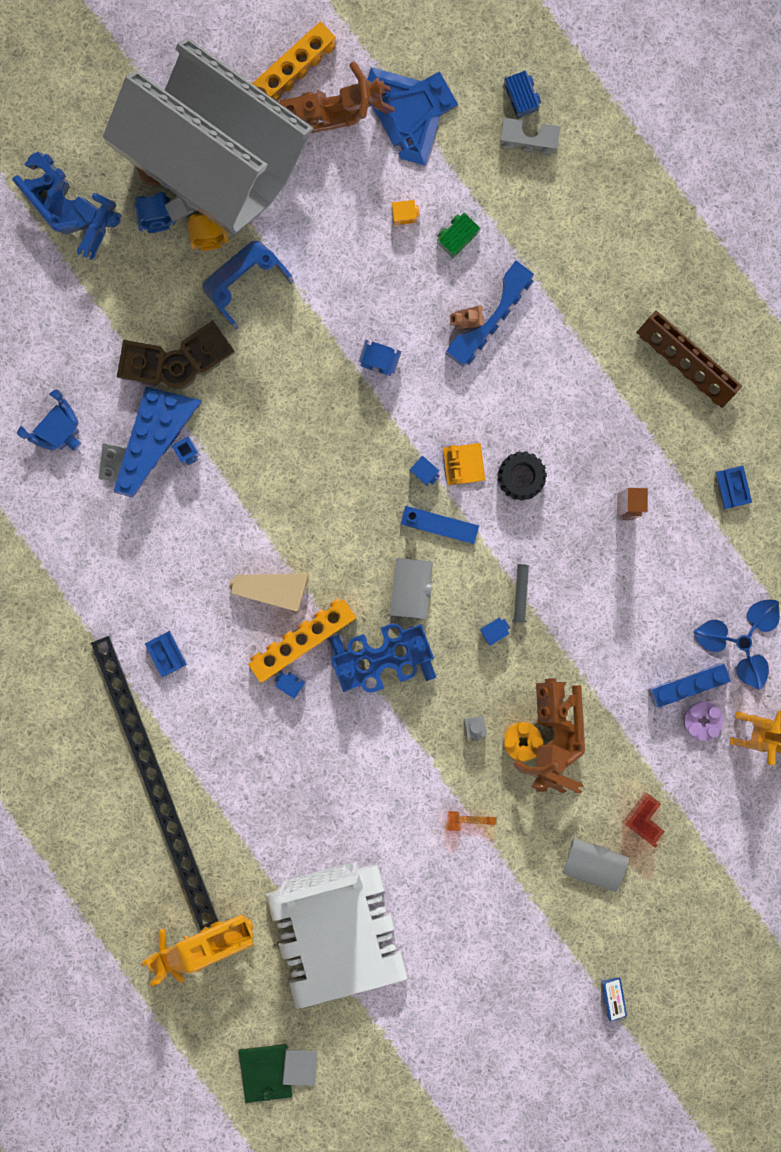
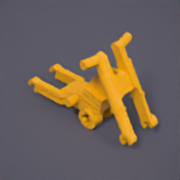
(765, 735)

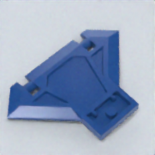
(416, 111)

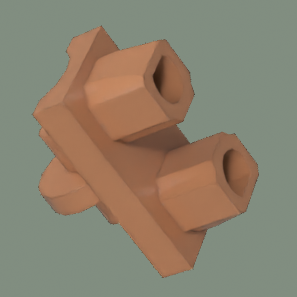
(467, 318)

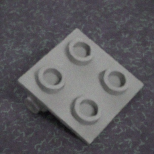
(111, 461)

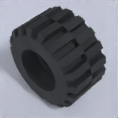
(537, 469)

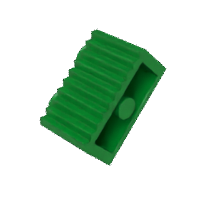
(458, 234)

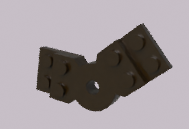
(197, 355)

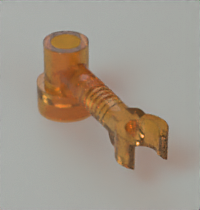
(454, 820)

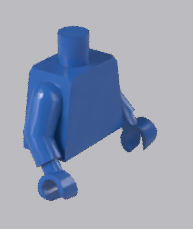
(56, 428)

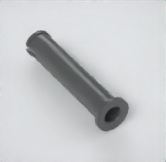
(521, 593)

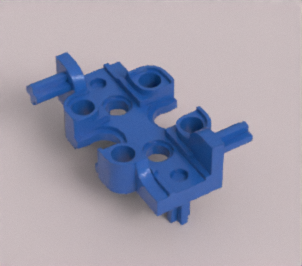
(384, 657)

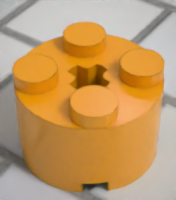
(205, 233)
(522, 752)

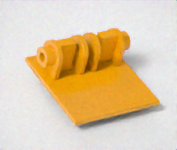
(464, 464)

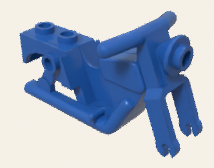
(64, 214)

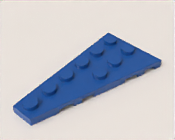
(154, 431)

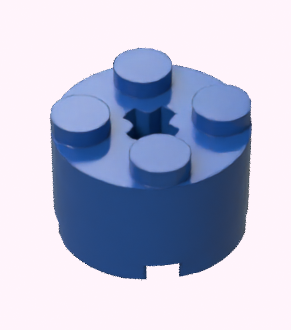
(152, 213)
(380, 357)

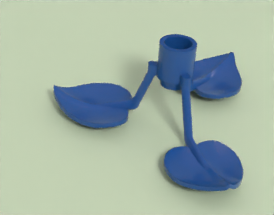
(755, 669)

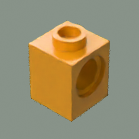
(405, 212)

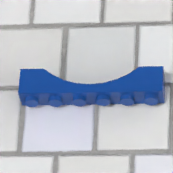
(465, 345)

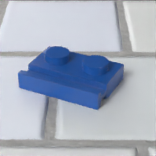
(733, 487)
(166, 654)

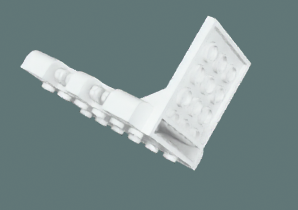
(335, 933)

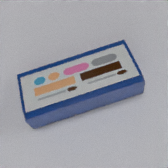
(614, 998)

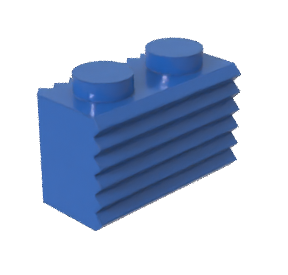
(521, 94)

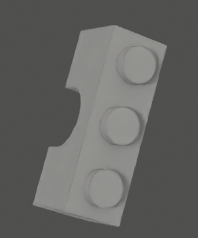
(544, 142)

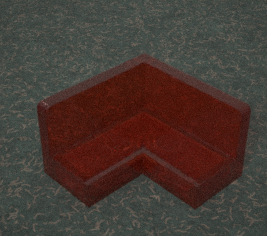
(639, 819)

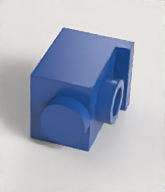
(289, 684)

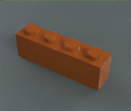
(632, 503)

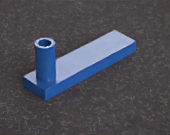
(439, 525)

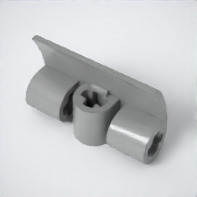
(411, 588)
(595, 865)

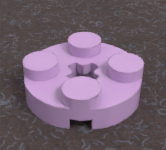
(710, 729)

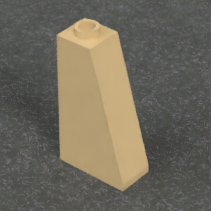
(273, 589)

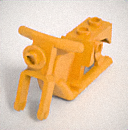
(200, 950)

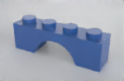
(689, 685)

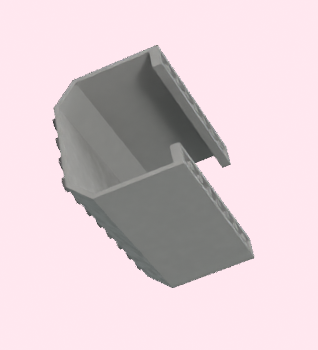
(208, 137)

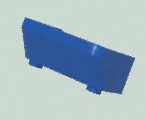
(253, 253)

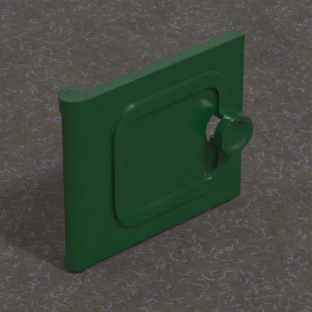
(262, 1070)

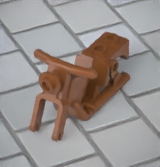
(342, 109)
(567, 741)

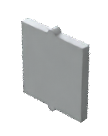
(299, 1067)

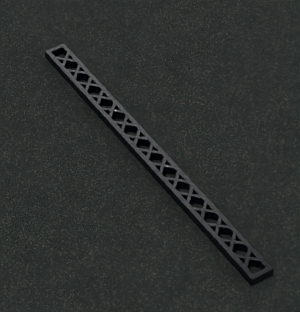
(147, 780)

